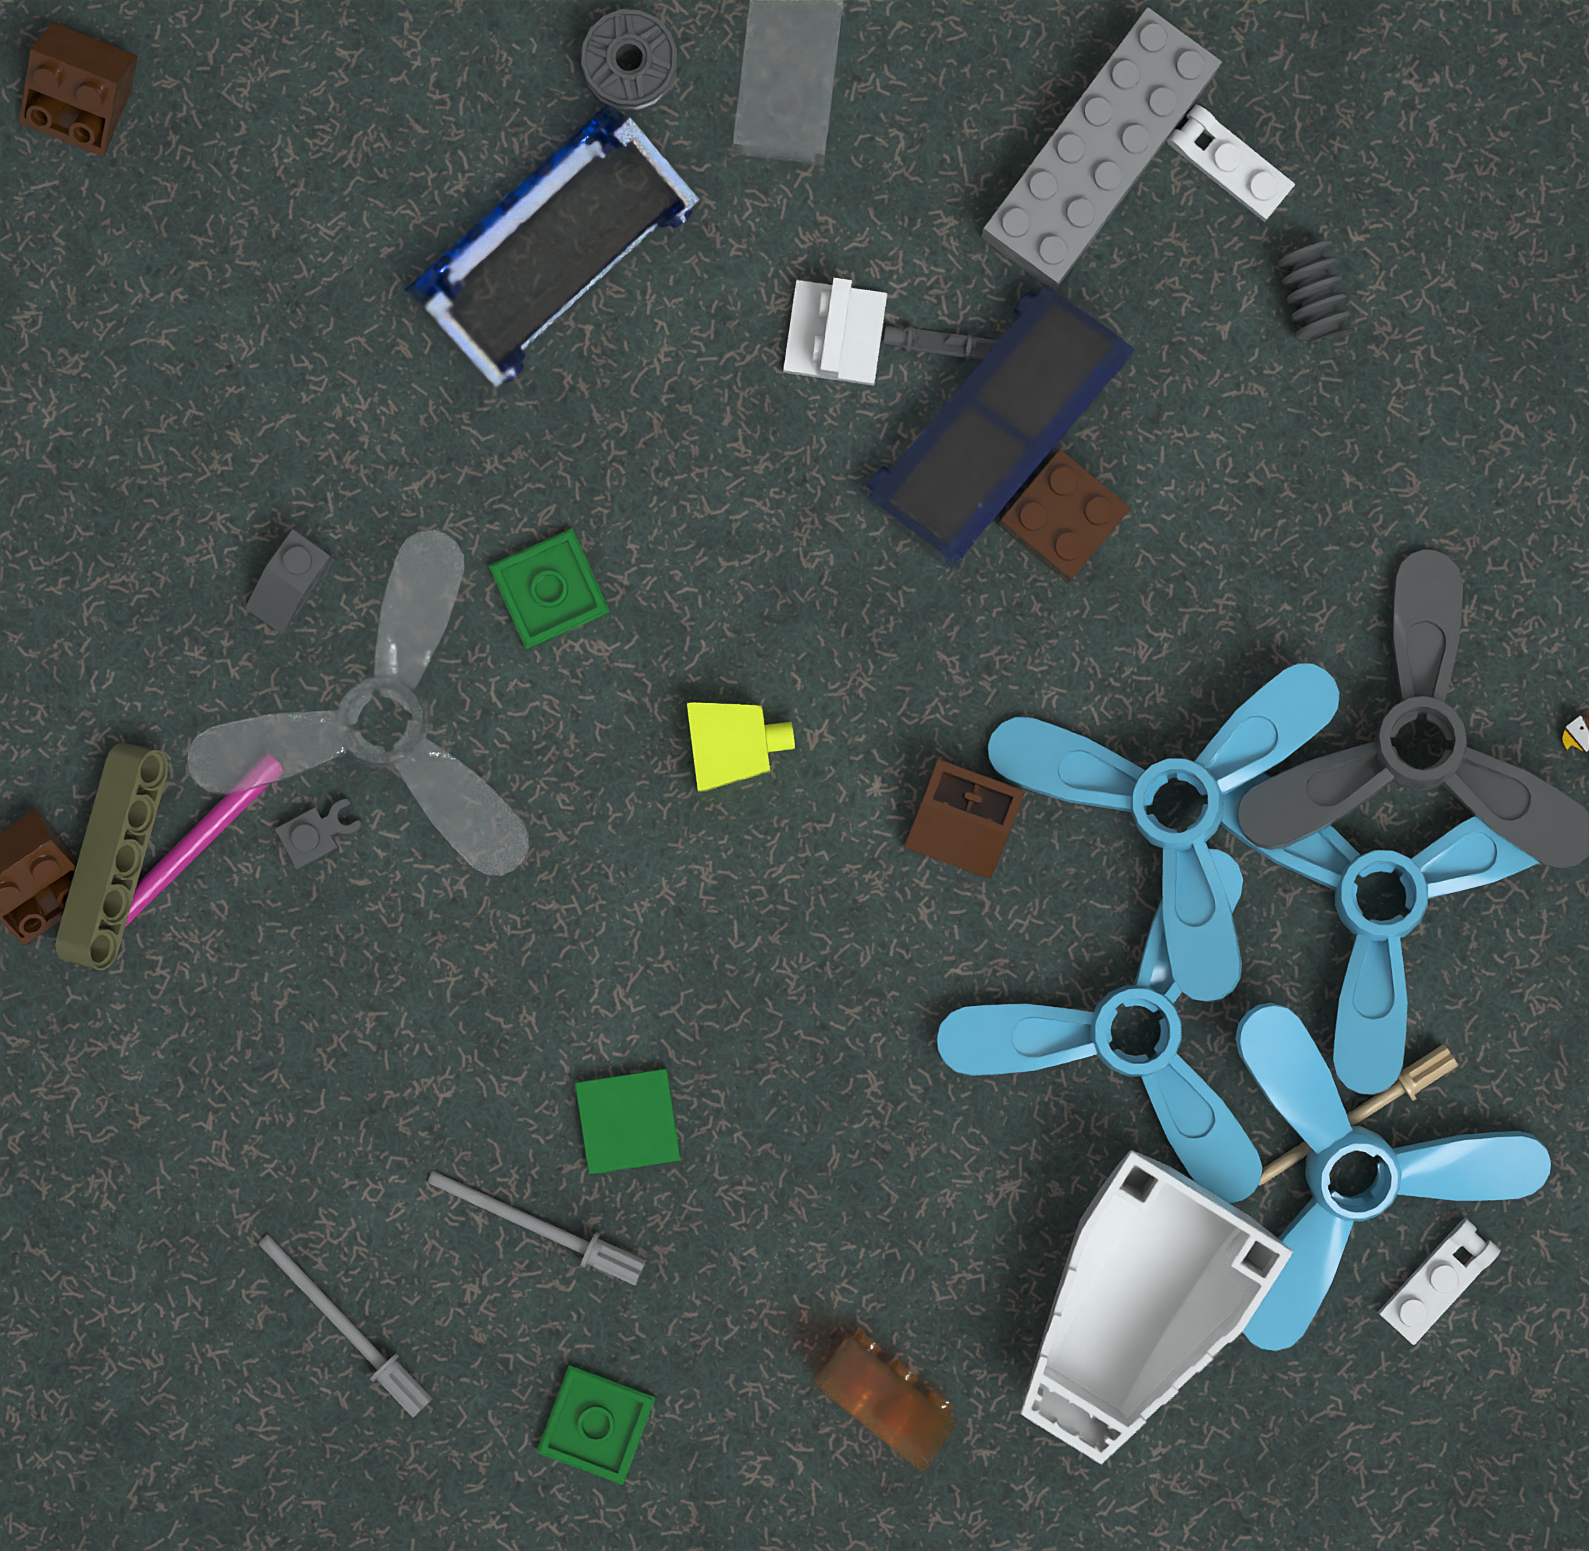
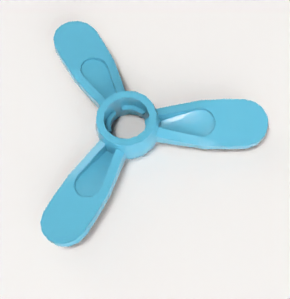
(1254, 739)
(1374, 994)
(1039, 1036)
(1304, 1093)

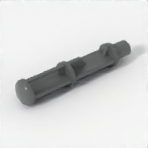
(939, 342)

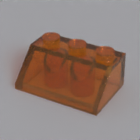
(885, 1398)

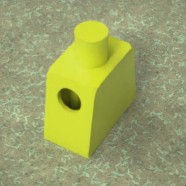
(733, 742)

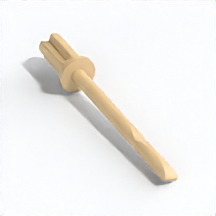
(1410, 1081)

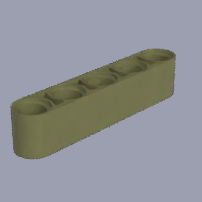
(111, 856)

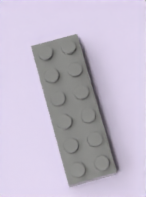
(1100, 149)

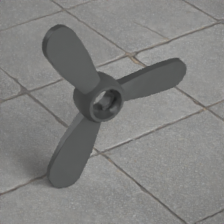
(1501, 795)

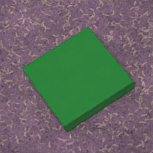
(549, 589)
(627, 1121)
(596, 1424)

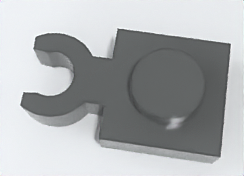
(311, 835)

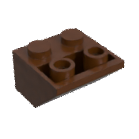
(76, 88)
(964, 819)
(33, 876)

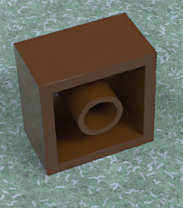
(1064, 516)

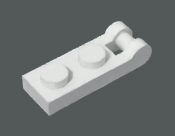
(1231, 163)
(1438, 1282)

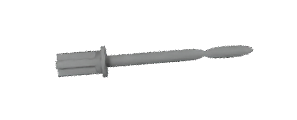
(596, 1253)
(389, 1373)

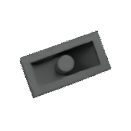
(289, 581)

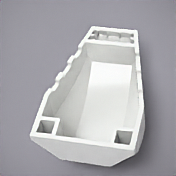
(1144, 1303)

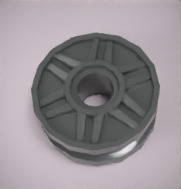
(625, 32)

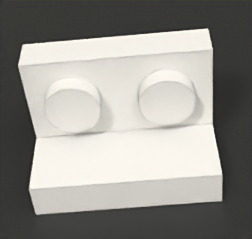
(835, 331)

